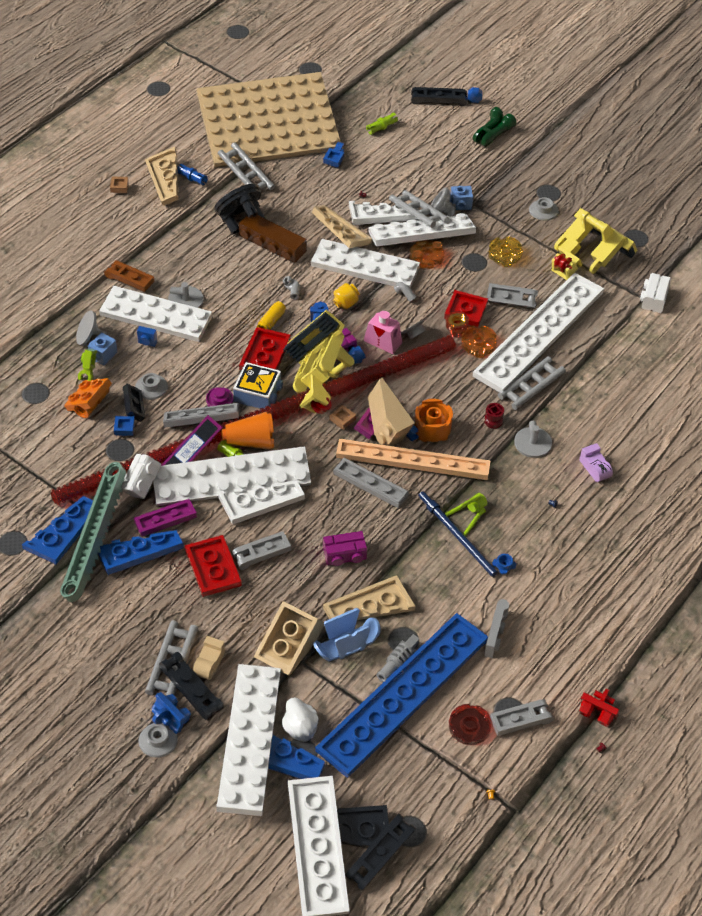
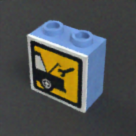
(257, 386)

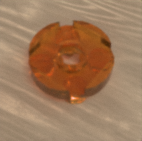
(435, 251)
(476, 348)

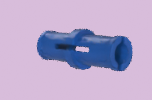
(192, 174)

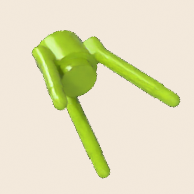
(474, 504)

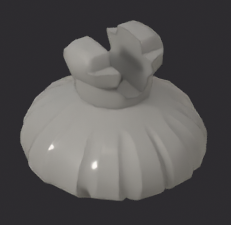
(443, 204)

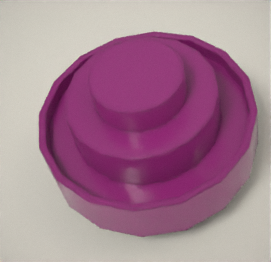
(219, 396)

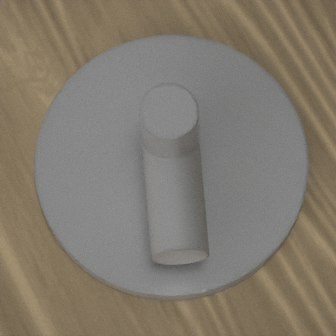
(186, 295)
(87, 327)
(533, 441)

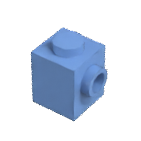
(461, 197)
(105, 347)

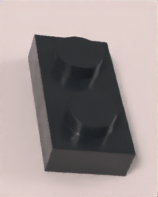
(133, 402)

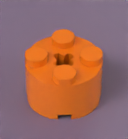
(433, 420)

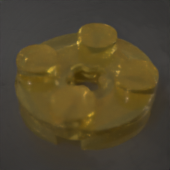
(498, 247)

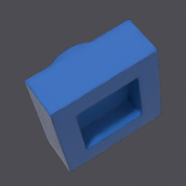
(147, 336)
(124, 425)

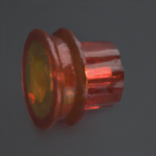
(457, 323)

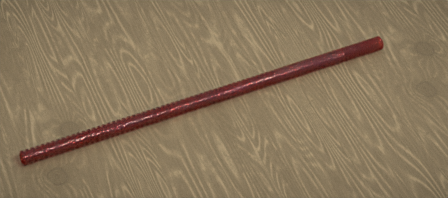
(280, 408)

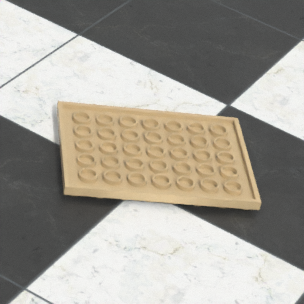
(269, 118)

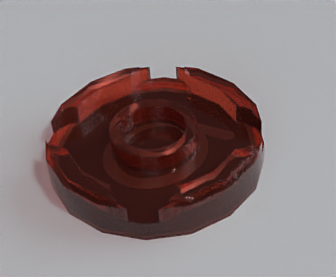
(469, 724)

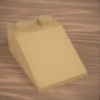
(388, 415)
(288, 638)

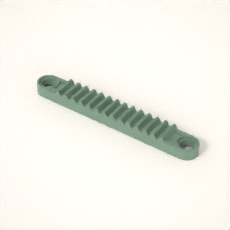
(93, 532)

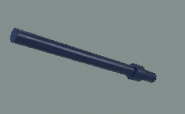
(434, 508)

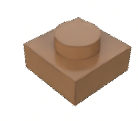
(119, 185)
(342, 417)

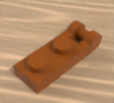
(129, 275)

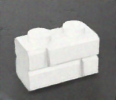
(655, 293)
(140, 476)

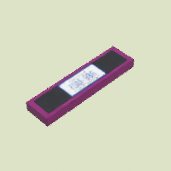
(195, 442)

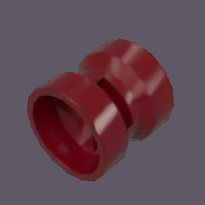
(494, 415)

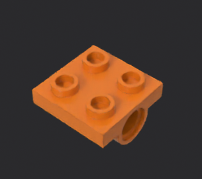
(88, 396)

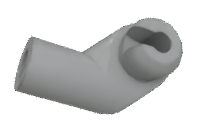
(293, 286)
(402, 287)

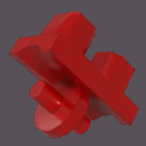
(589, 703)

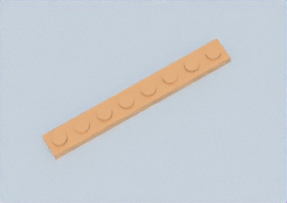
(413, 459)

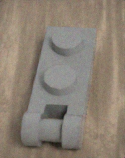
(511, 295)
(261, 550)
(497, 627)
(521, 717)

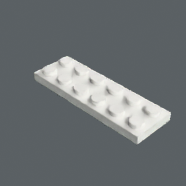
(417, 230)
(364, 264)
(156, 313)
(318, 847)

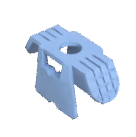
(345, 638)

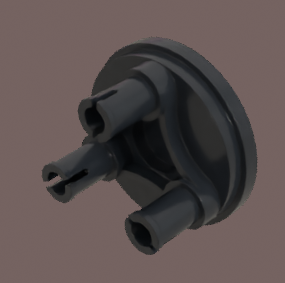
(238, 201)

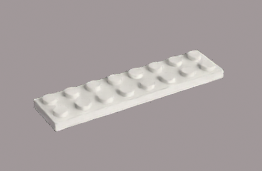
(205, 477)
(249, 741)

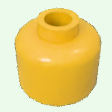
(346, 296)

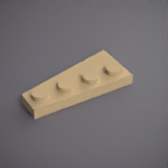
(165, 174)
(344, 230)
(373, 601)

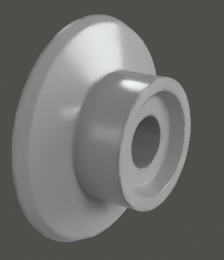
(544, 209)
(415, 329)
(152, 386)
(157, 747)

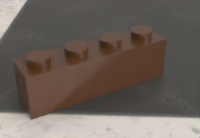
(273, 237)

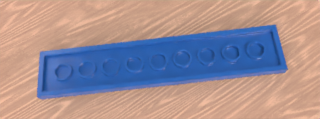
(401, 695)

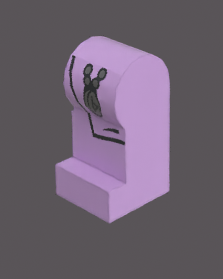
(595, 463)

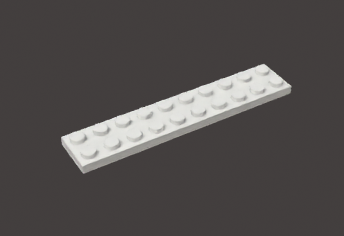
(538, 333)

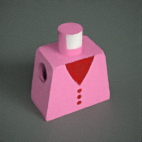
(384, 332)

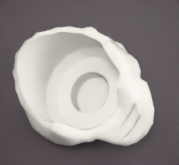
(300, 720)

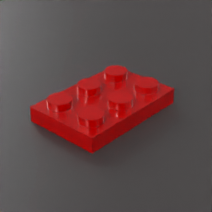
(265, 348)
(213, 565)

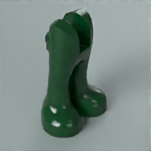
(497, 119)

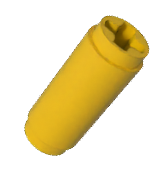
(272, 316)

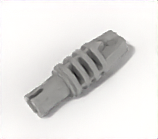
(398, 657)

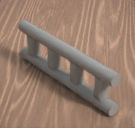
(245, 178)
(419, 214)
(532, 373)
(167, 648)

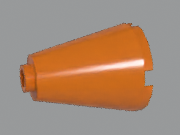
(251, 432)

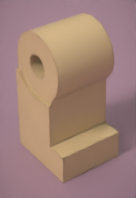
(209, 658)

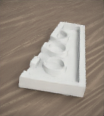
(376, 214)
(251, 503)

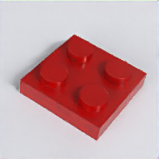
(470, 304)

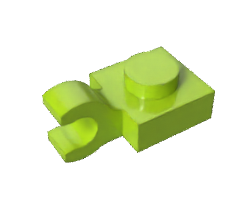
(88, 359)

